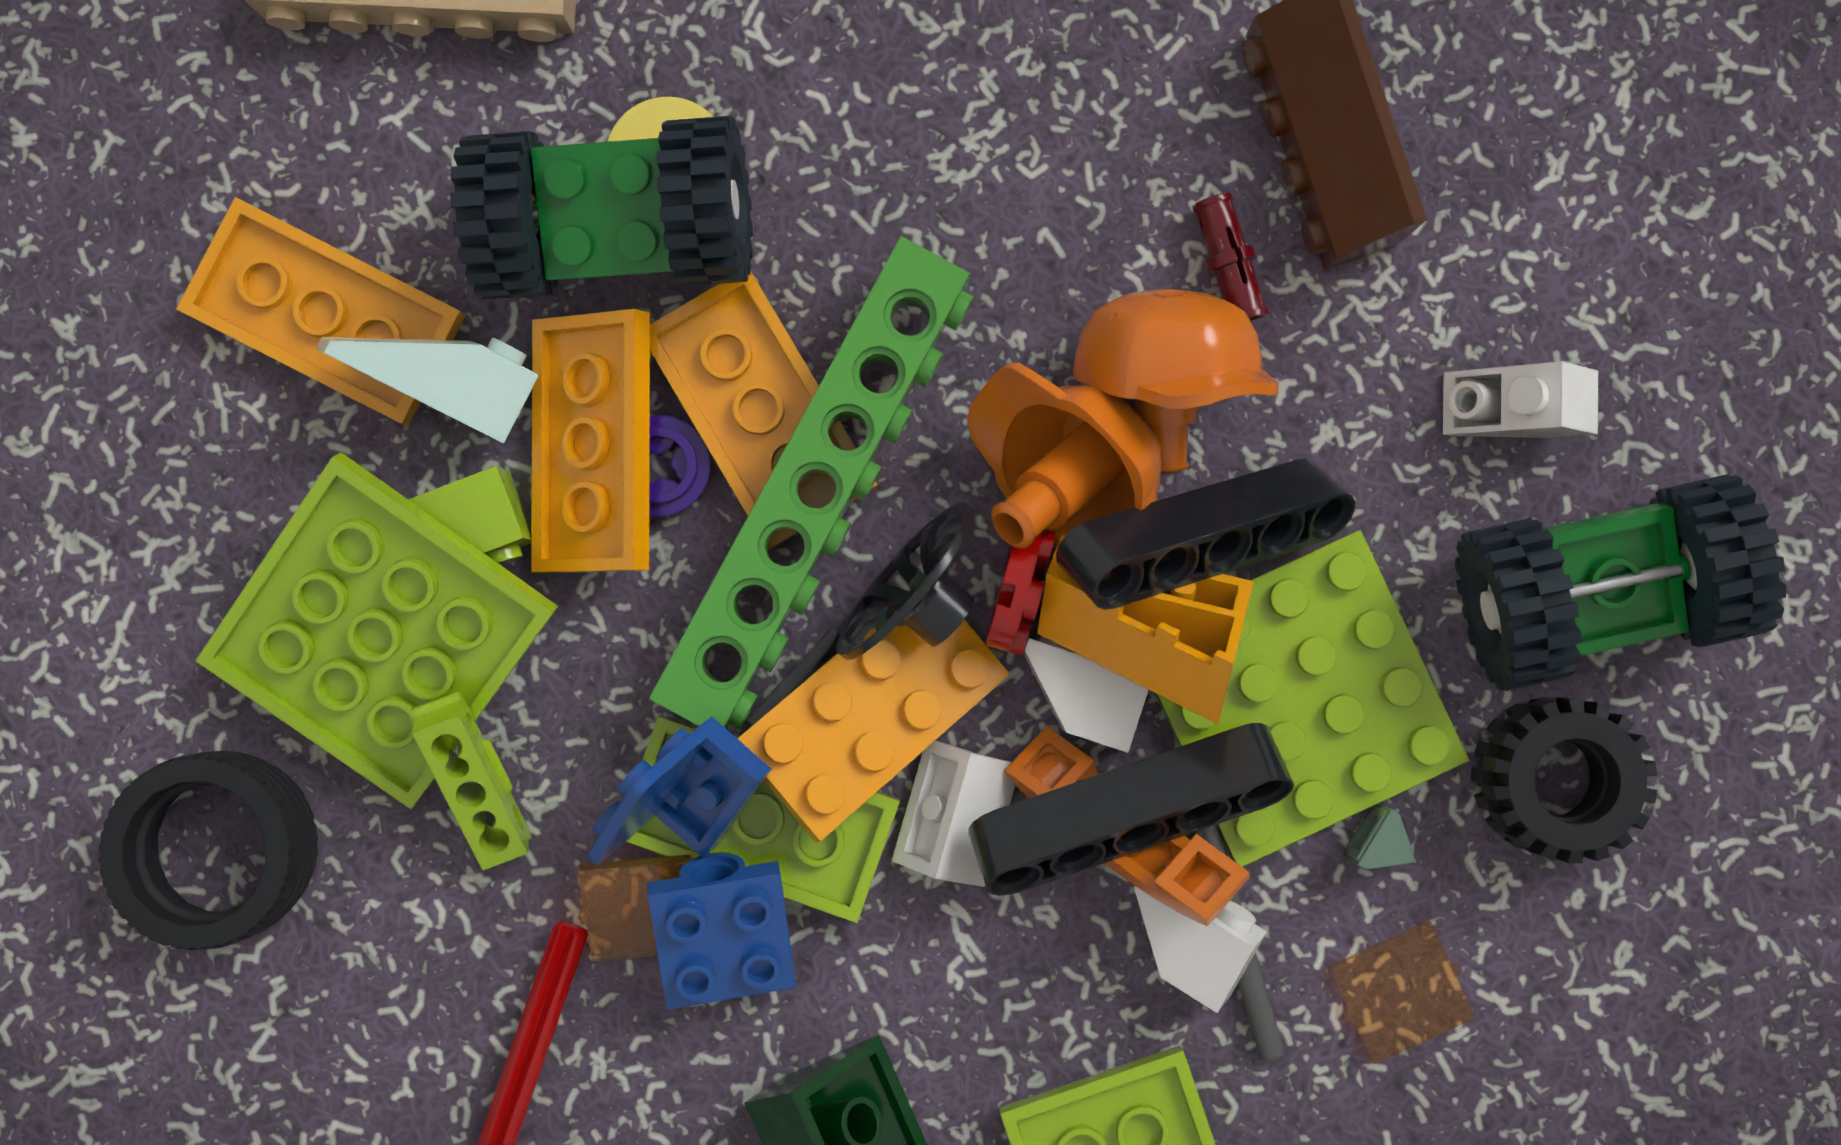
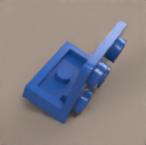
(692, 789)

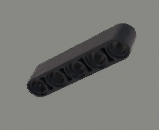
(1204, 533)
(1129, 809)

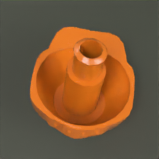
(1171, 357)
(1060, 454)

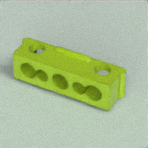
(473, 763)

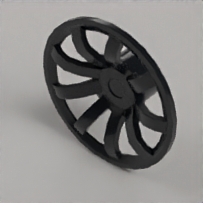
(934, 601)

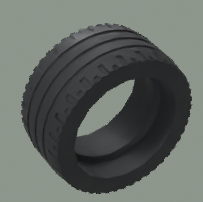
(132, 857)

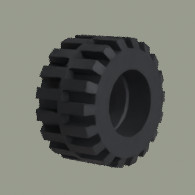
(1614, 789)

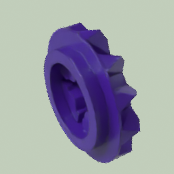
(690, 462)

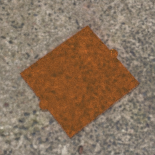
(618, 904)
(1401, 992)

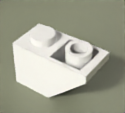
(1521, 401)
(1085, 695)
(1198, 957)

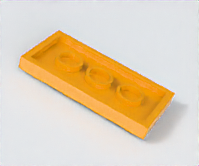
(290, 289)
(742, 387)
(591, 443)
(867, 720)

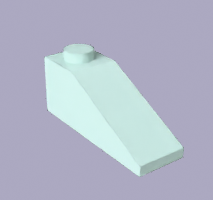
(453, 376)

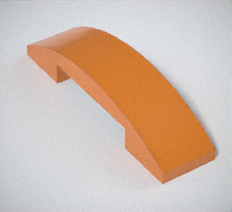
(1179, 873)

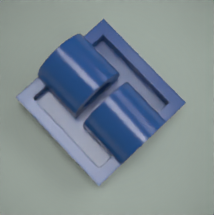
(721, 931)

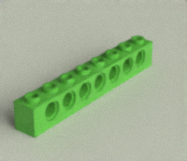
(908, 279)

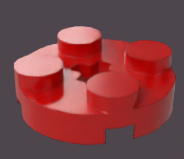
(1019, 595)

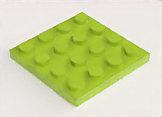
(368, 617)
(1339, 691)

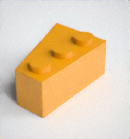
(1168, 643)

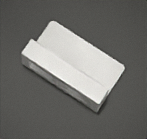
(946, 798)

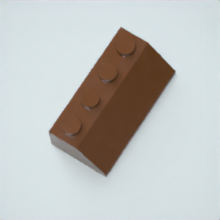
(1333, 129)

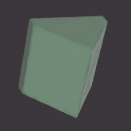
(1380, 840)

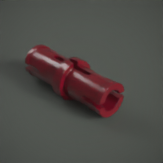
(1230, 255)

